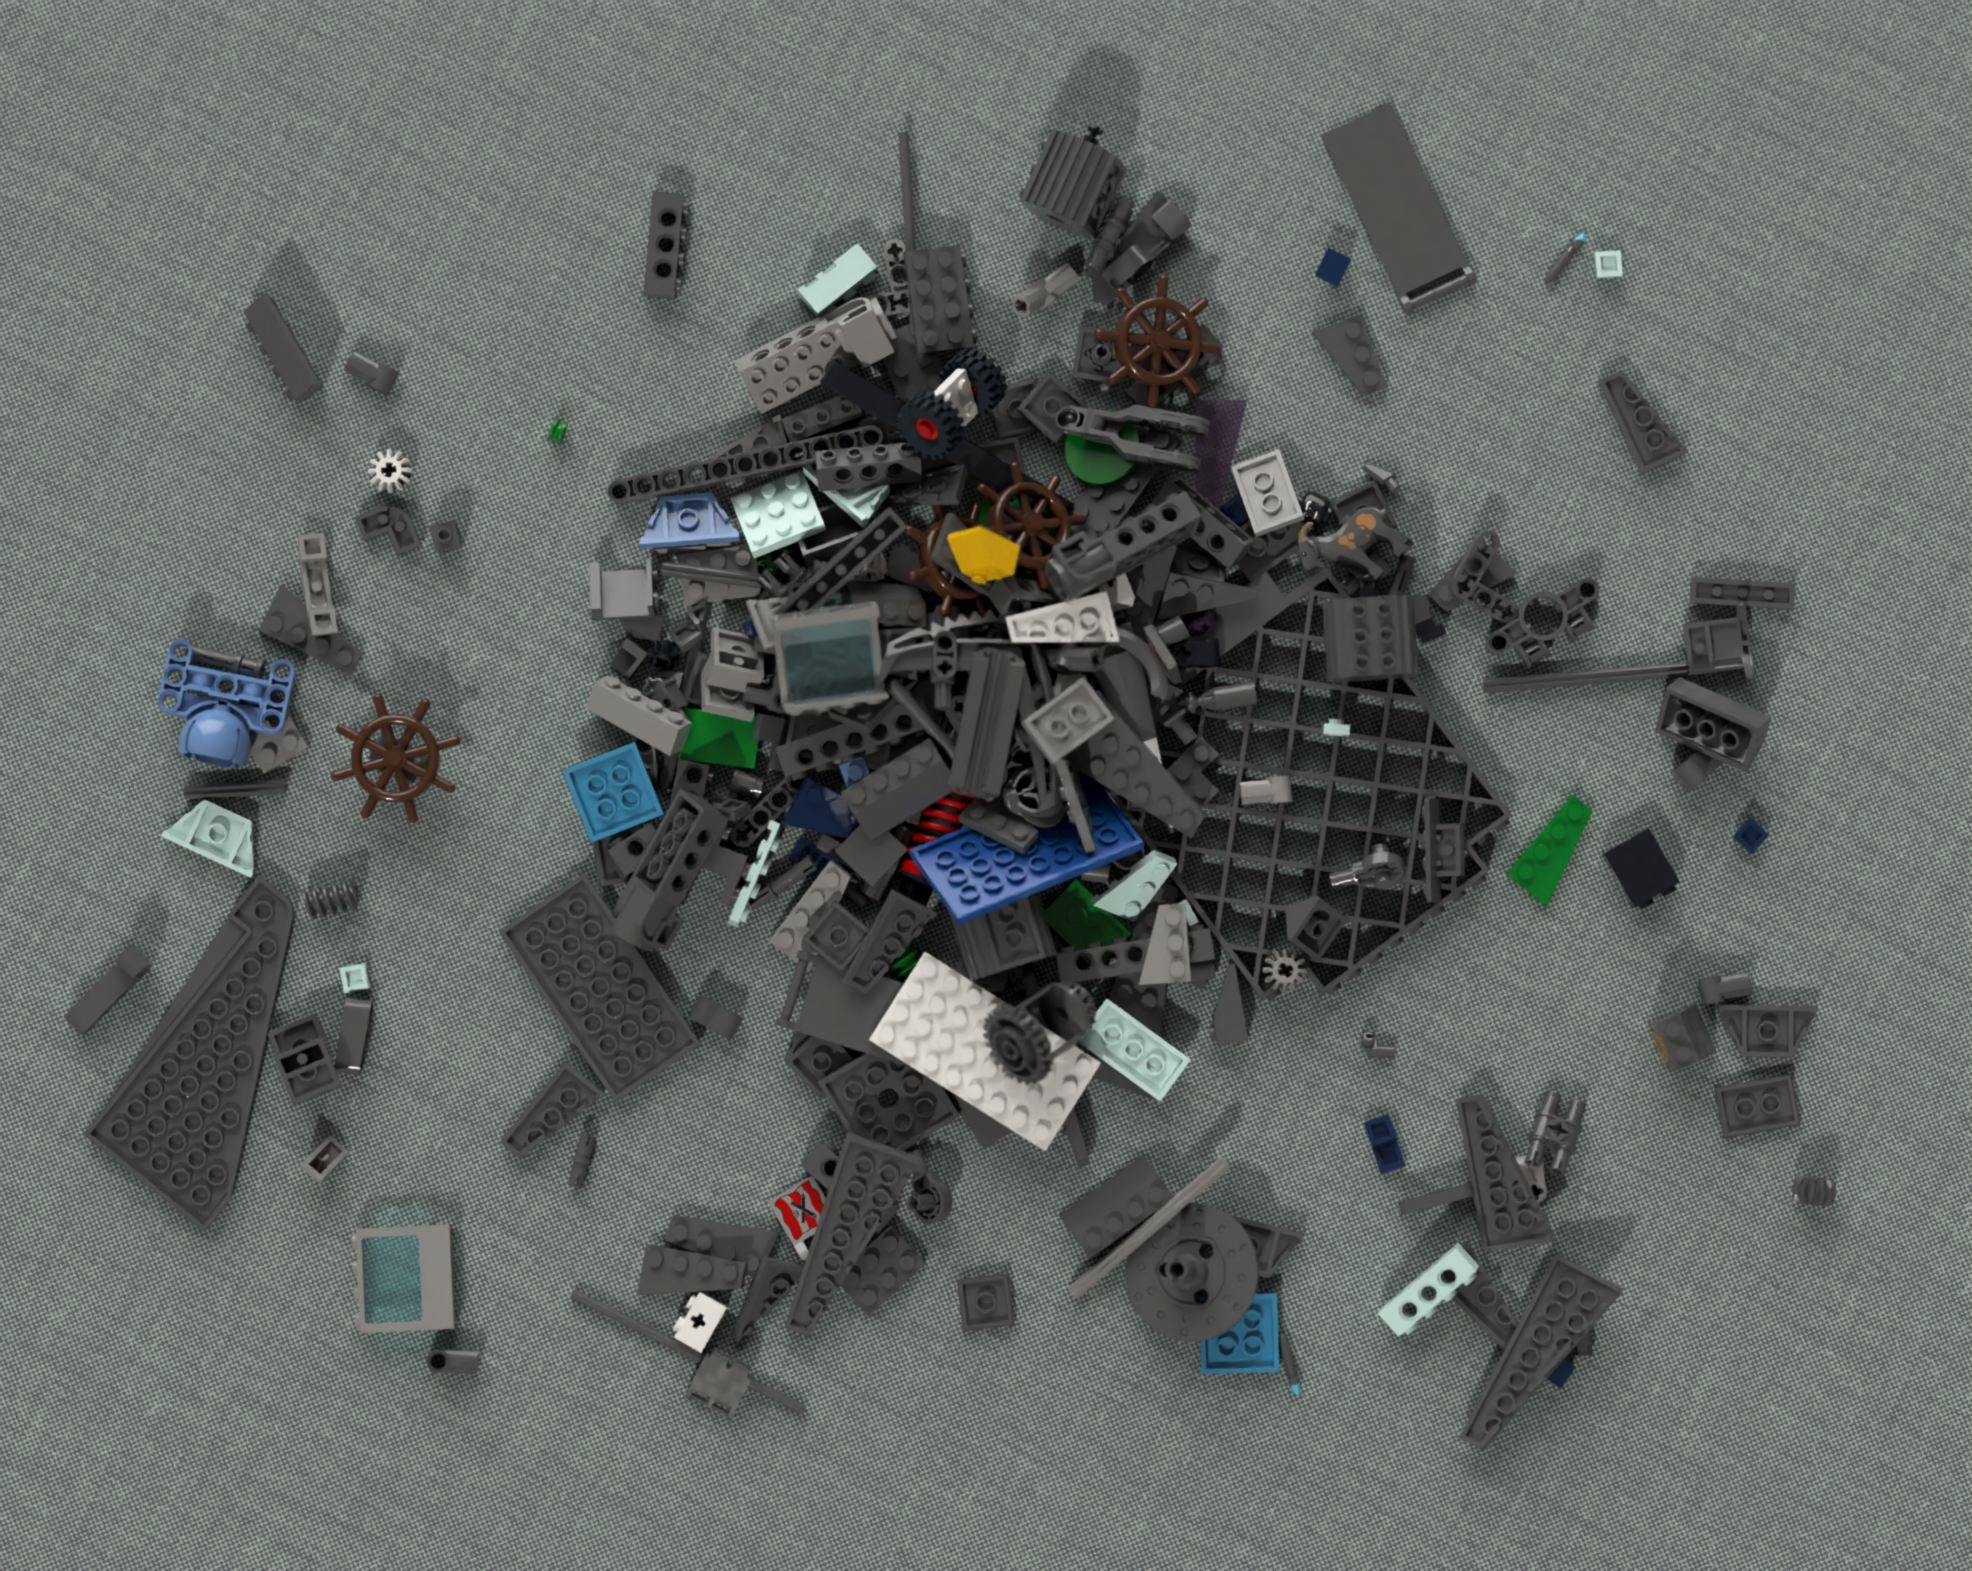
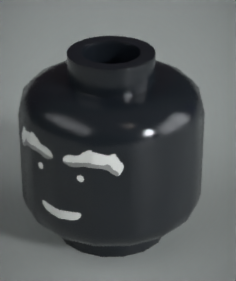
(1315, 508)

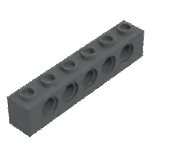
(789, 753)
(1069, 972)

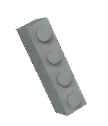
(638, 715)

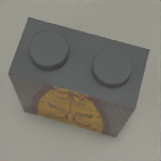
(1682, 1038)

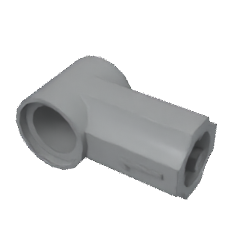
(1272, 790)

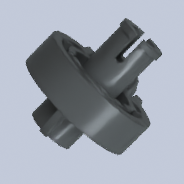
(1372, 871)
(929, 1194)

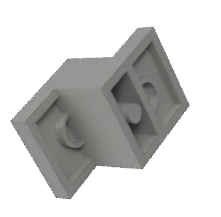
(728, 672)

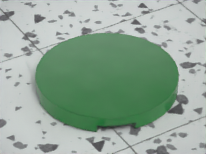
(1099, 462)

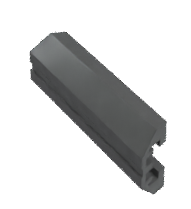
(986, 723)

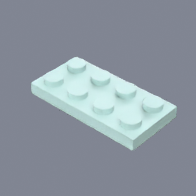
(1134, 1050)

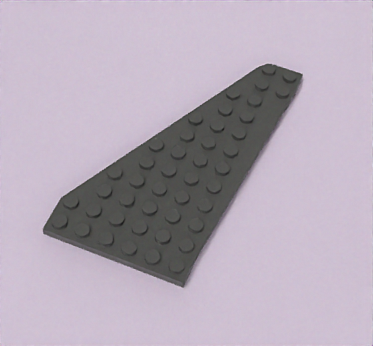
(193, 1086)

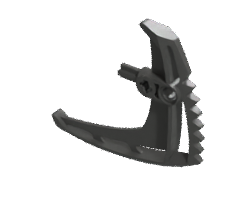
(959, 658)

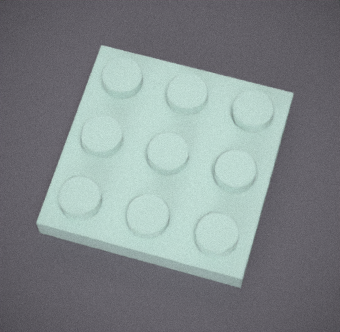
(778, 514)

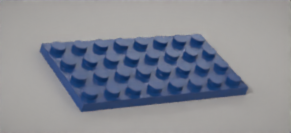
(982, 874)

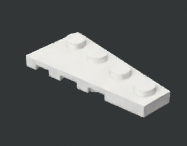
(1076, 621)

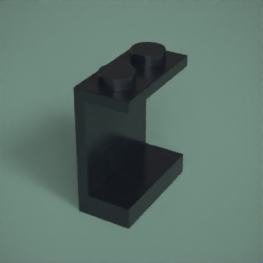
(1642, 869)

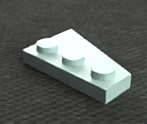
(1136, 889)

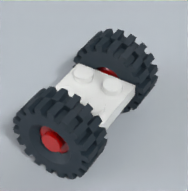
(938, 419)

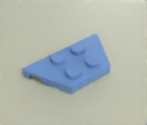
(688, 521)

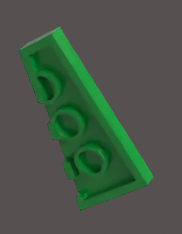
(1548, 855)

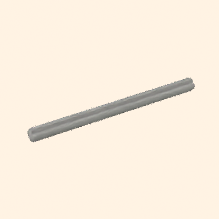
(1149, 1227)

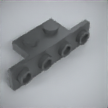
(1442, 850)

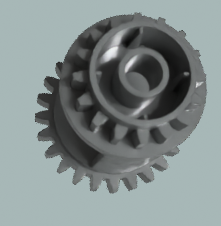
(1022, 1042)

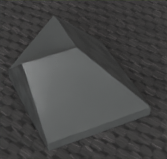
(1313, 925)

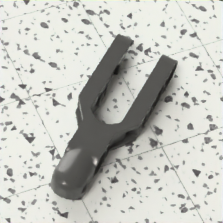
(1106, 426)

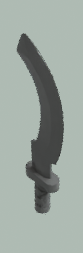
(1148, 658)

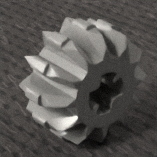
(1286, 961)

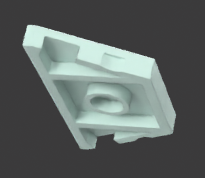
(856, 502)
(216, 835)

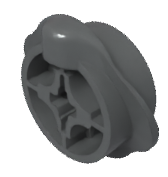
(1019, 802)

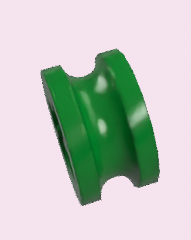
(557, 431)

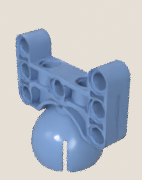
(217, 731)

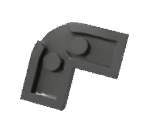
(392, 521)

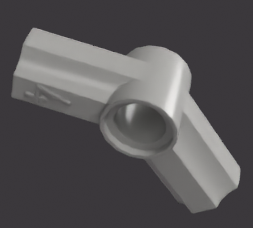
(1045, 291)

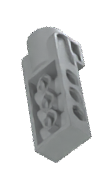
(798, 360)

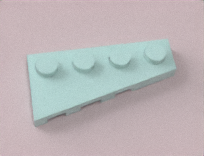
(760, 867)

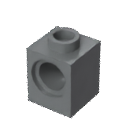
(445, 536)

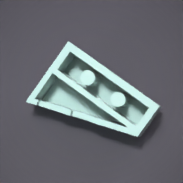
(838, 281)

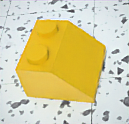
(983, 554)

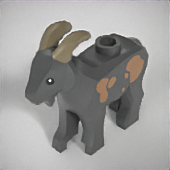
(1352, 543)

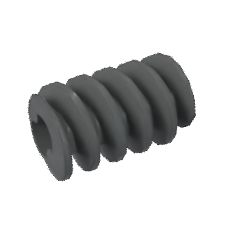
(331, 899)

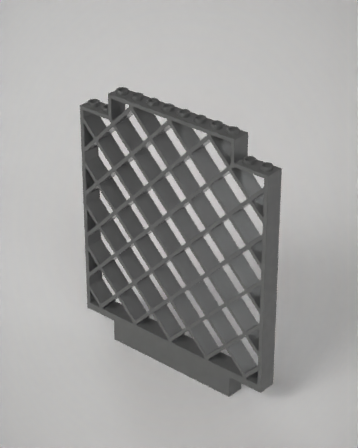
(1232, 627)

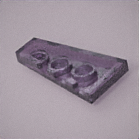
(1218, 447)

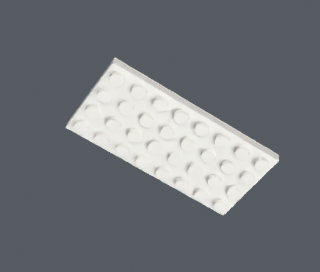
(940, 1033)

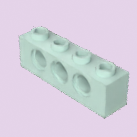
(1455, 1260)

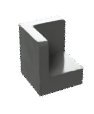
(629, 659)

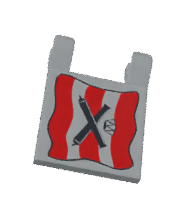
(799, 1212)

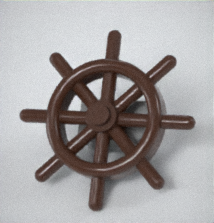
(1157, 339)
(1029, 527)
(942, 581)
(396, 757)

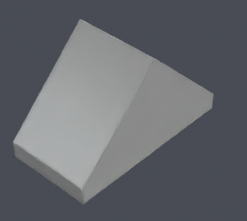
(324, 1159)

